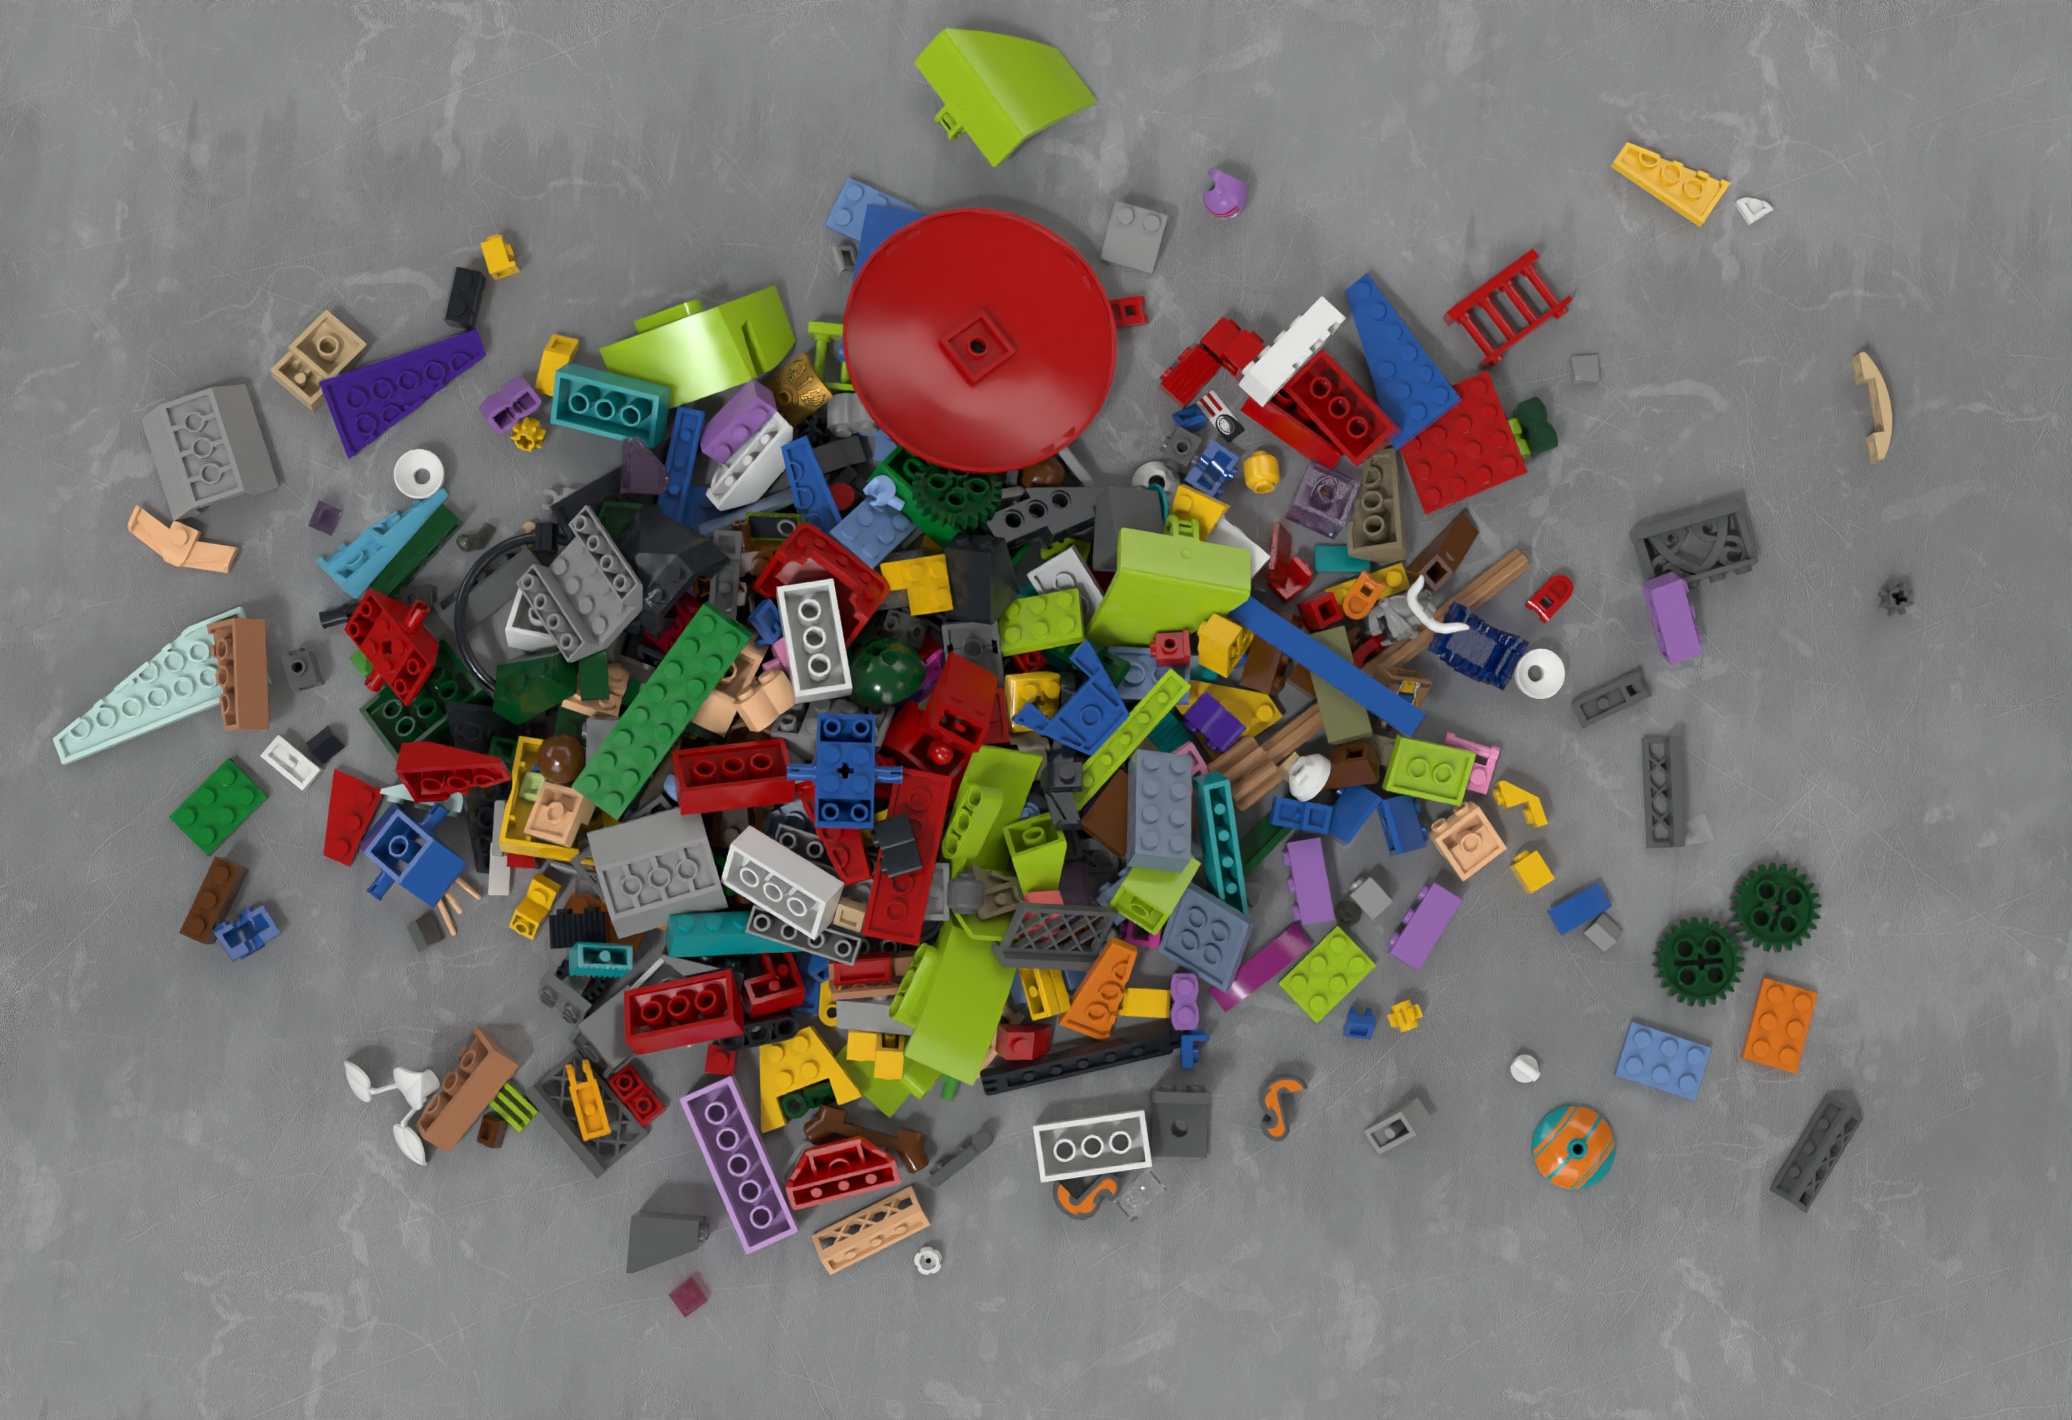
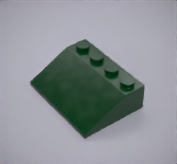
(427, 714)

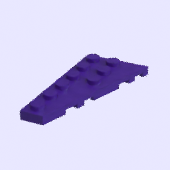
(384, 392)

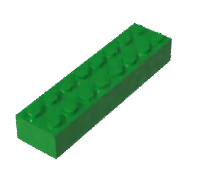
(662, 710)

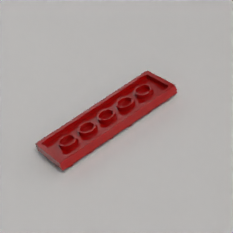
(899, 905)

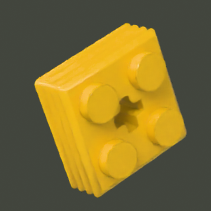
(1038, 688)

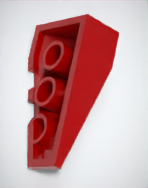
(438, 770)

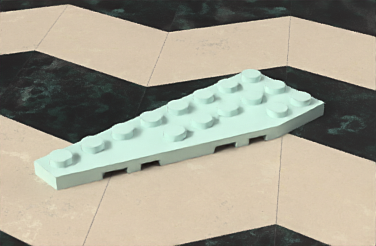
(158, 693)

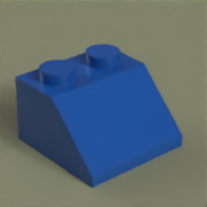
(1351, 811)
(1401, 824)

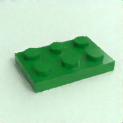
(218, 807)

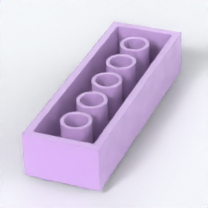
(740, 1164)

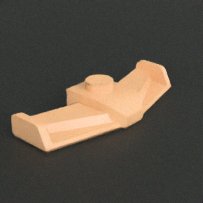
(180, 543)

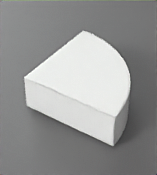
(1752, 209)

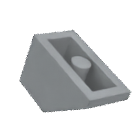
(1398, 1126)

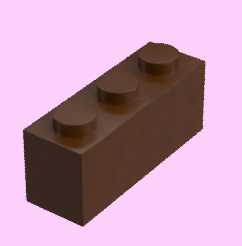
(1266, 664)
(214, 900)

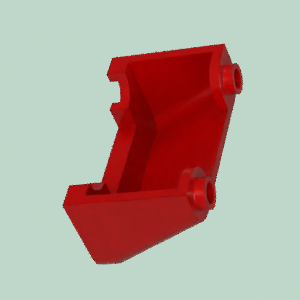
(814, 556)

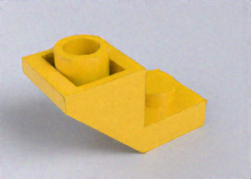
(555, 355)
(1510, 796)
(535, 906)
(1145, 1002)

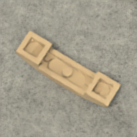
(1867, 372)

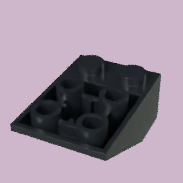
(703, 965)

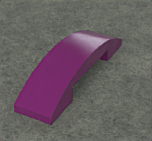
(1263, 966)

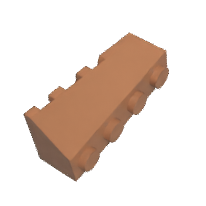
(242, 673)
(466, 1091)

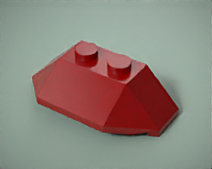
(839, 1172)

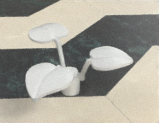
(414, 1087)

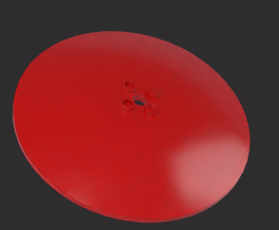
(993, 283)

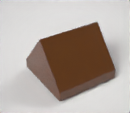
(492, 1131)

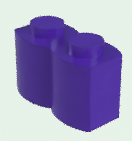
(1213, 722)

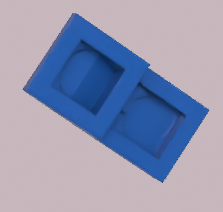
(1300, 815)
(1579, 908)

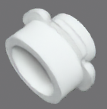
(933, 1266)

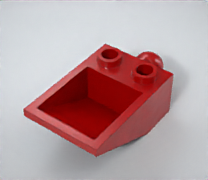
(959, 704)

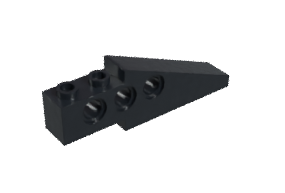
(1053, 523)

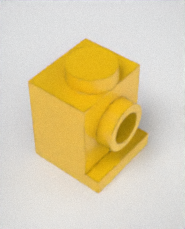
(499, 257)

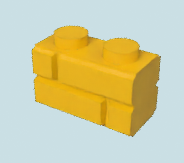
(1044, 992)

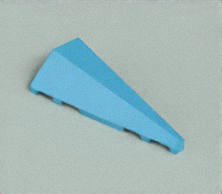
(369, 554)

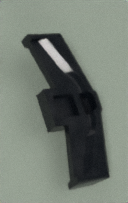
(1058, 782)

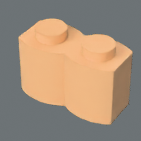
(765, 701)

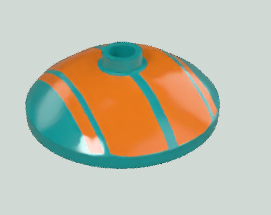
(1554, 1144)

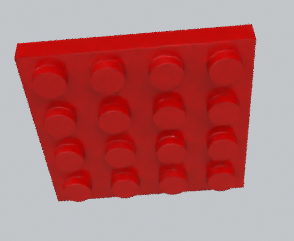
(1464, 449)

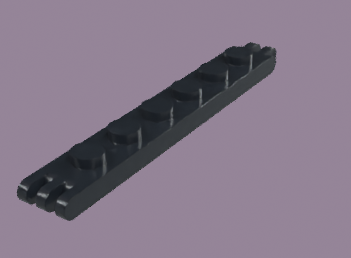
(1080, 1060)

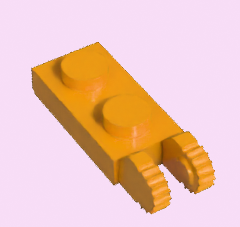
(588, 1104)

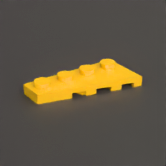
(1680, 188)
(1196, 505)

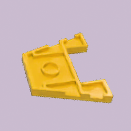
(797, 1064)

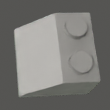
(1134, 237)

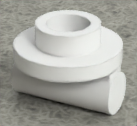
(1525, 1068)

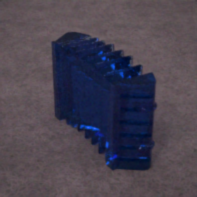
(1480, 651)

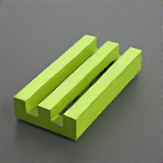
(509, 1118)

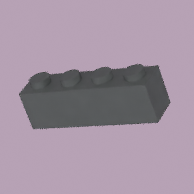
(491, 588)

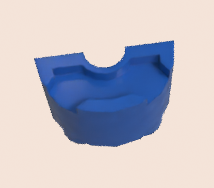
(1212, 470)
(247, 934)

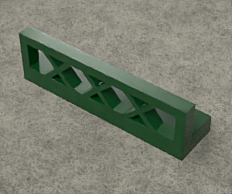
(417, 552)
(1263, 840)

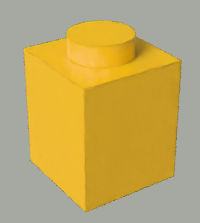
(1531, 871)

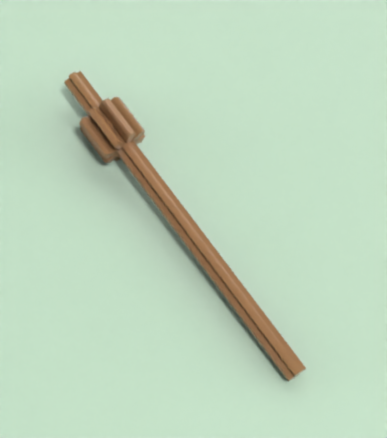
(1254, 768)

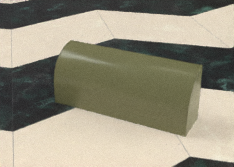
(1342, 717)

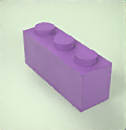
(737, 421)
(1672, 617)
(1308, 881)
(1423, 925)

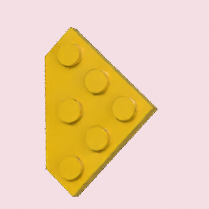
(1251, 708)

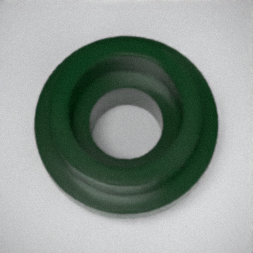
(786, 1104)

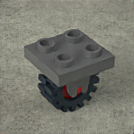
(570, 993)

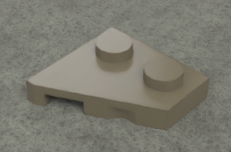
(1000, 892)

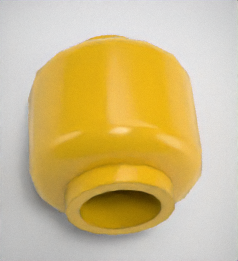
(1261, 472)

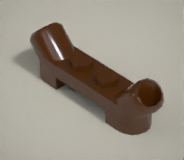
(831, 1122)

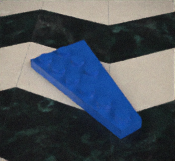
(1402, 371)

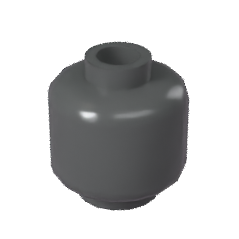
(965, 894)

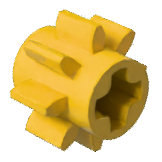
(528, 434)
(1405, 1015)

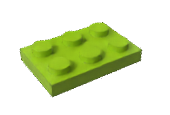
(1042, 622)
(1429, 770)
(1326, 974)

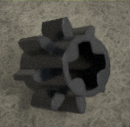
(815, 429)

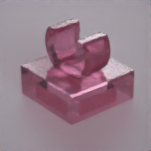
(688, 1297)

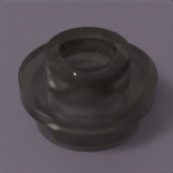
(1347, 913)

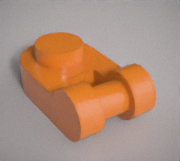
(1356, 604)

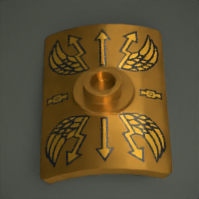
(798, 390)

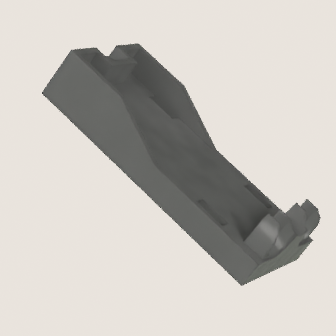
(974, 643)

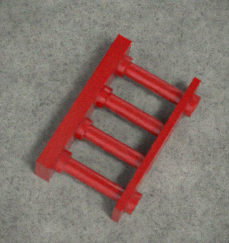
(1504, 282)

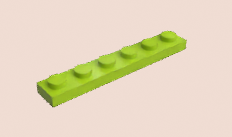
(1130, 734)

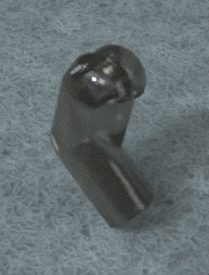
(478, 541)

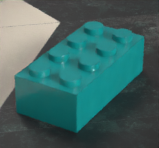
(610, 404)

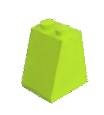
(1036, 853)
(1152, 894)

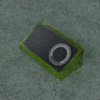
(773, 525)

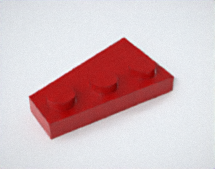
(349, 816)

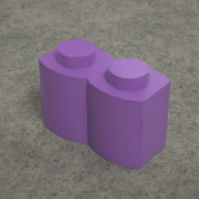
(506, 407)
(1184, 1010)

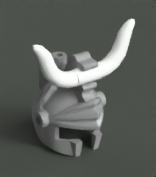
(1406, 612)

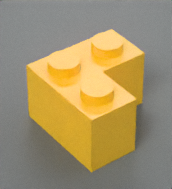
(925, 582)
(1222, 644)
(880, 1047)

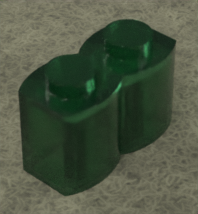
(1536, 430)

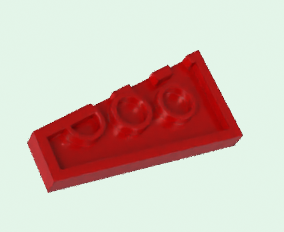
(844, 846)

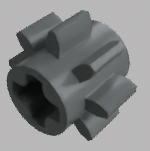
(1901, 595)

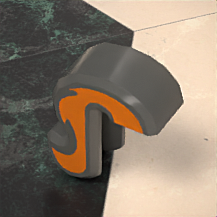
(1272, 1104)
(1089, 1200)

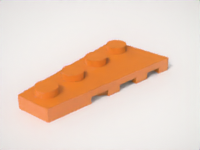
(1101, 991)

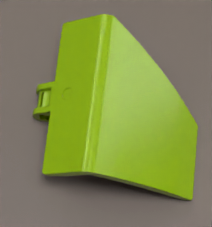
(1000, 88)
(1168, 585)

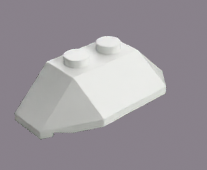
(752, 466)

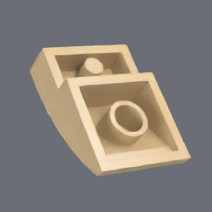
(317, 354)

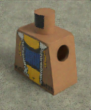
(1404, 682)

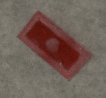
(1279, 555)

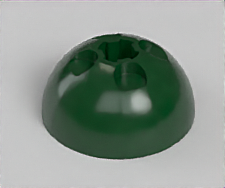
(885, 672)

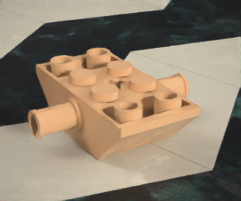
(718, 709)

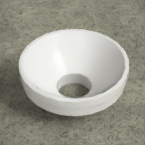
(410, 464)
(1157, 468)
(1551, 678)
(1308, 776)

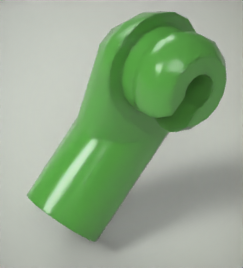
(949, 1088)

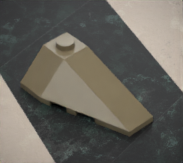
(1378, 517)

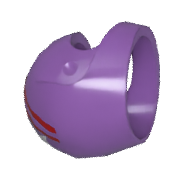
(1227, 197)

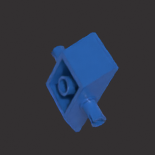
(848, 744)
(412, 854)

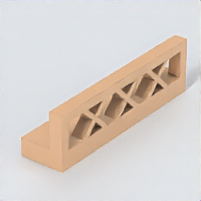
(872, 1235)

